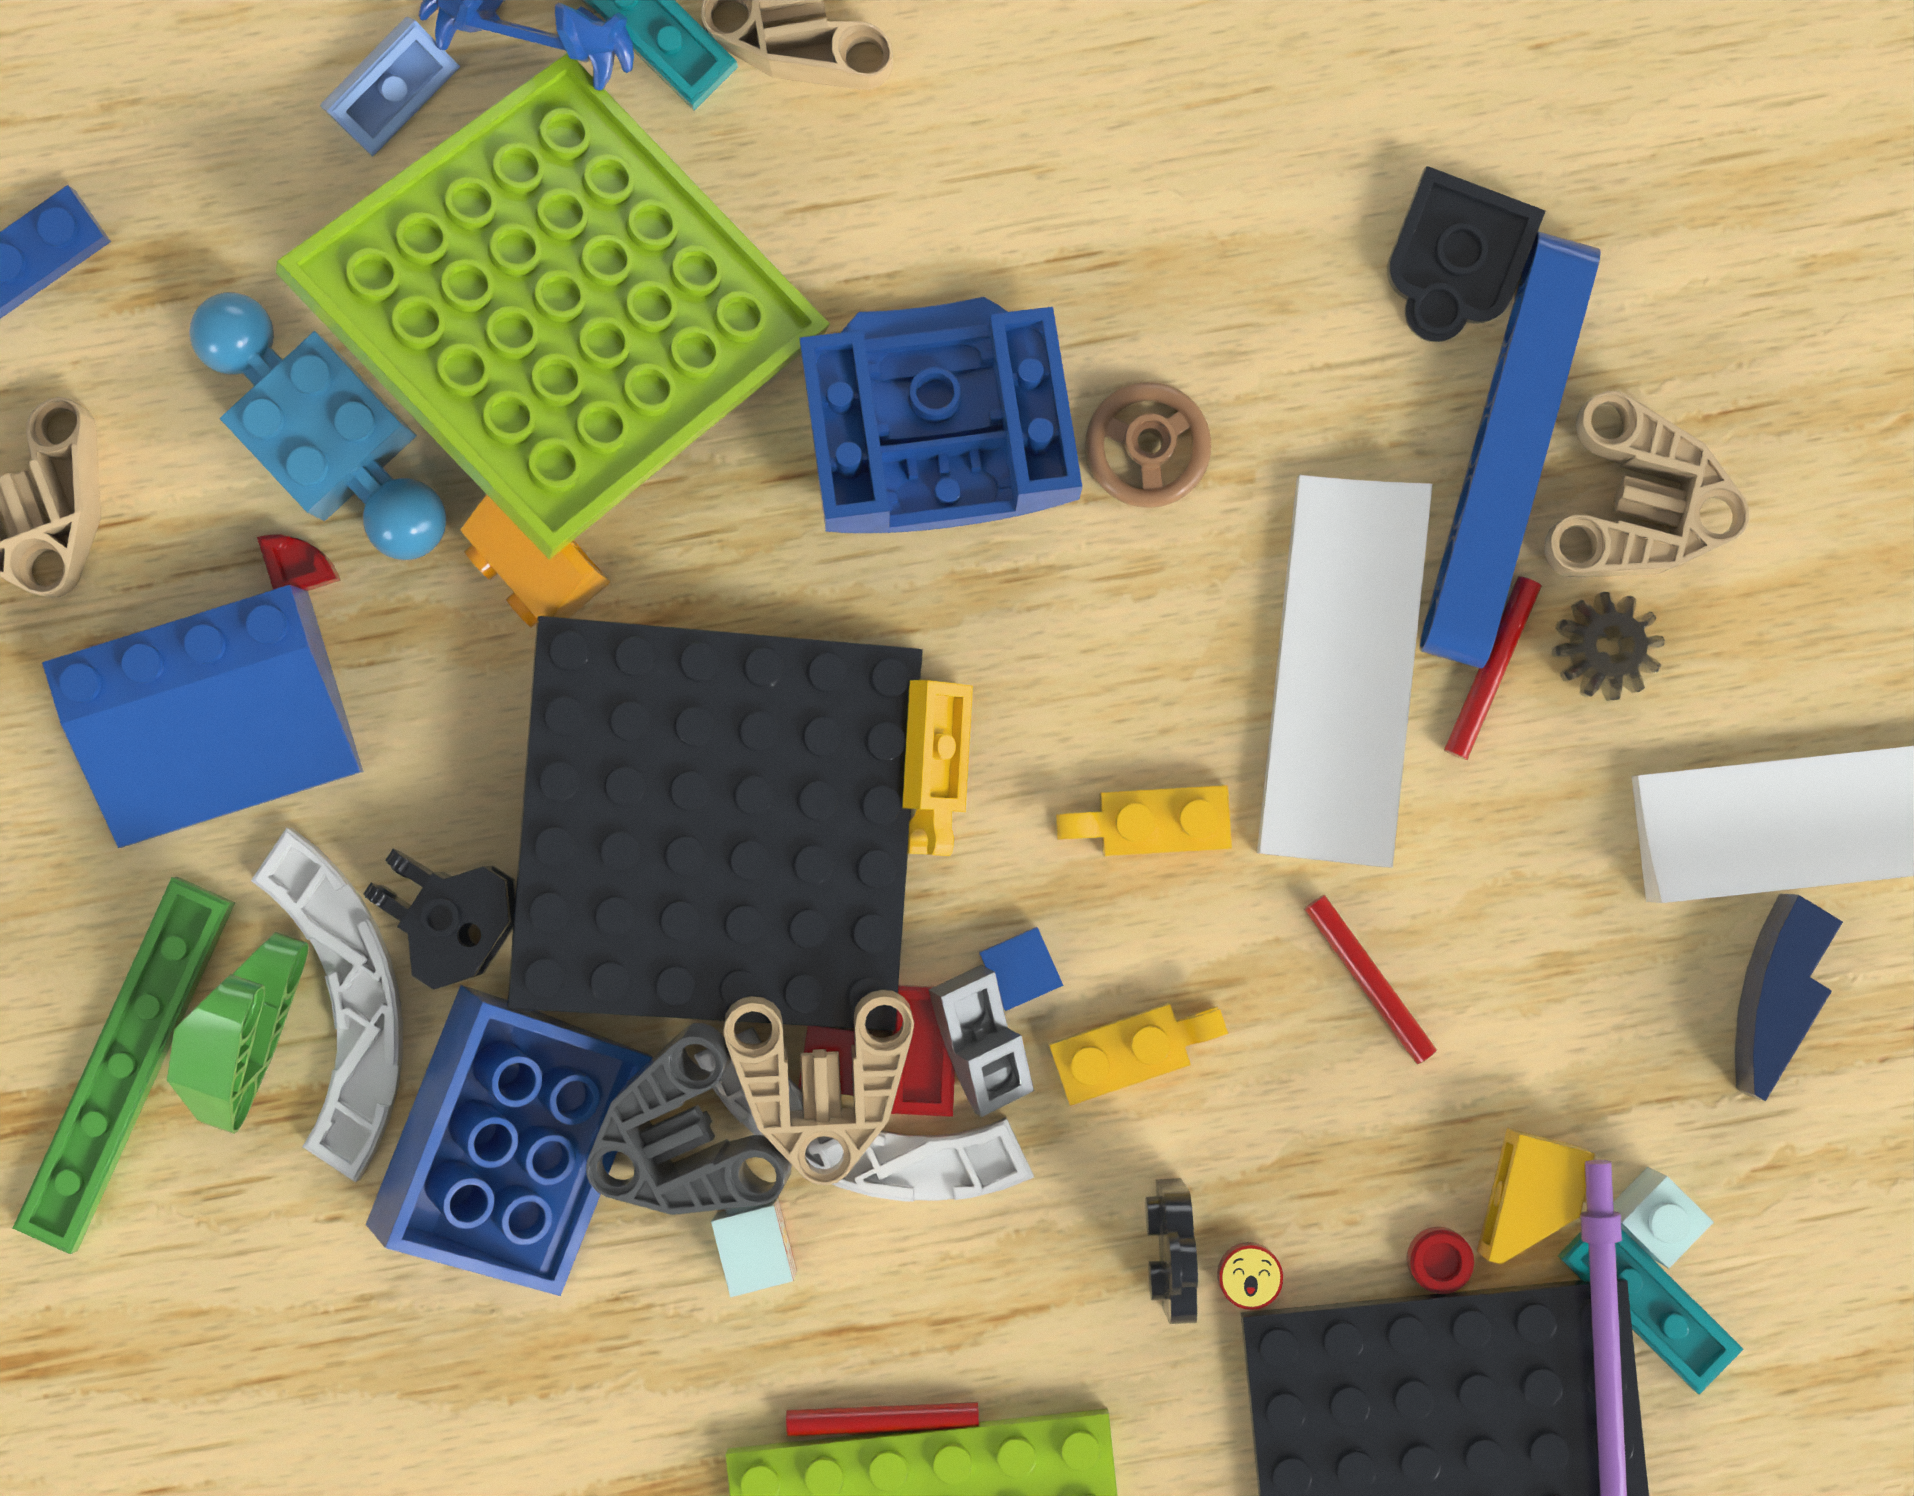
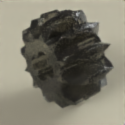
(1618, 627)

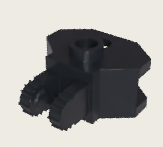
(443, 915)

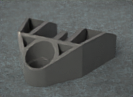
(701, 1182)

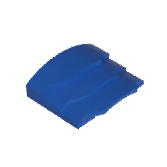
(940, 418)

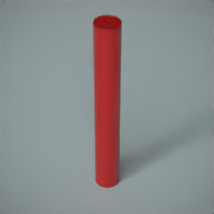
(1490, 676)
(1370, 979)
(881, 1419)

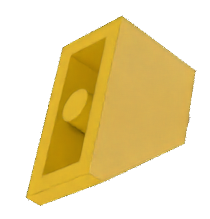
(1533, 1193)

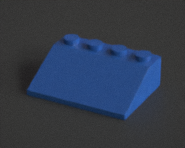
(205, 715)
(502, 1144)

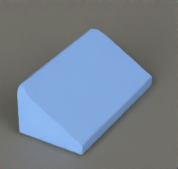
(389, 85)

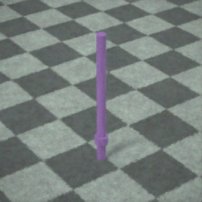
(1601, 1231)

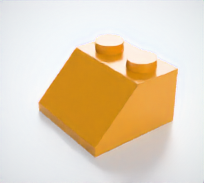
(538, 584)

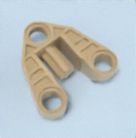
(804, 50)
(1660, 450)
(70, 491)
(875, 1074)

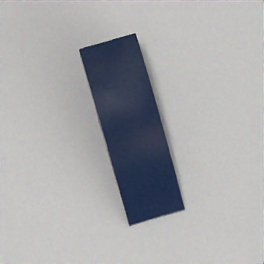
(1778, 992)

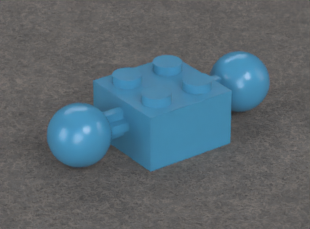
(317, 426)

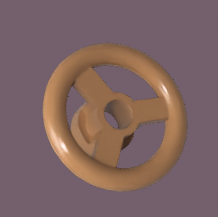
(1105, 425)

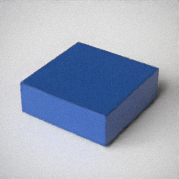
(1022, 968)

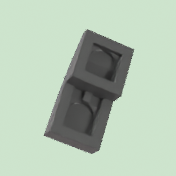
(978, 1041)

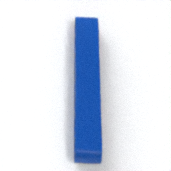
(1509, 450)

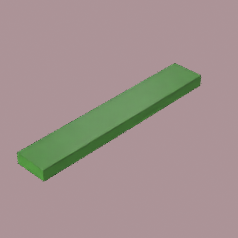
(123, 1065)

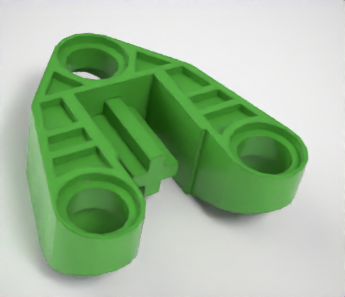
(233, 1034)

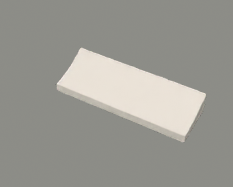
(1344, 670)
(1776, 825)

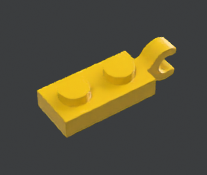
(936, 762)
(1154, 821)
(1131, 1050)

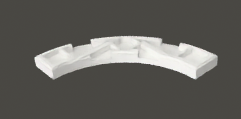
(361, 995)
(897, 1163)

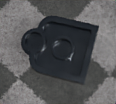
(1459, 254)
(1176, 1274)

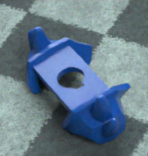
(579, 32)

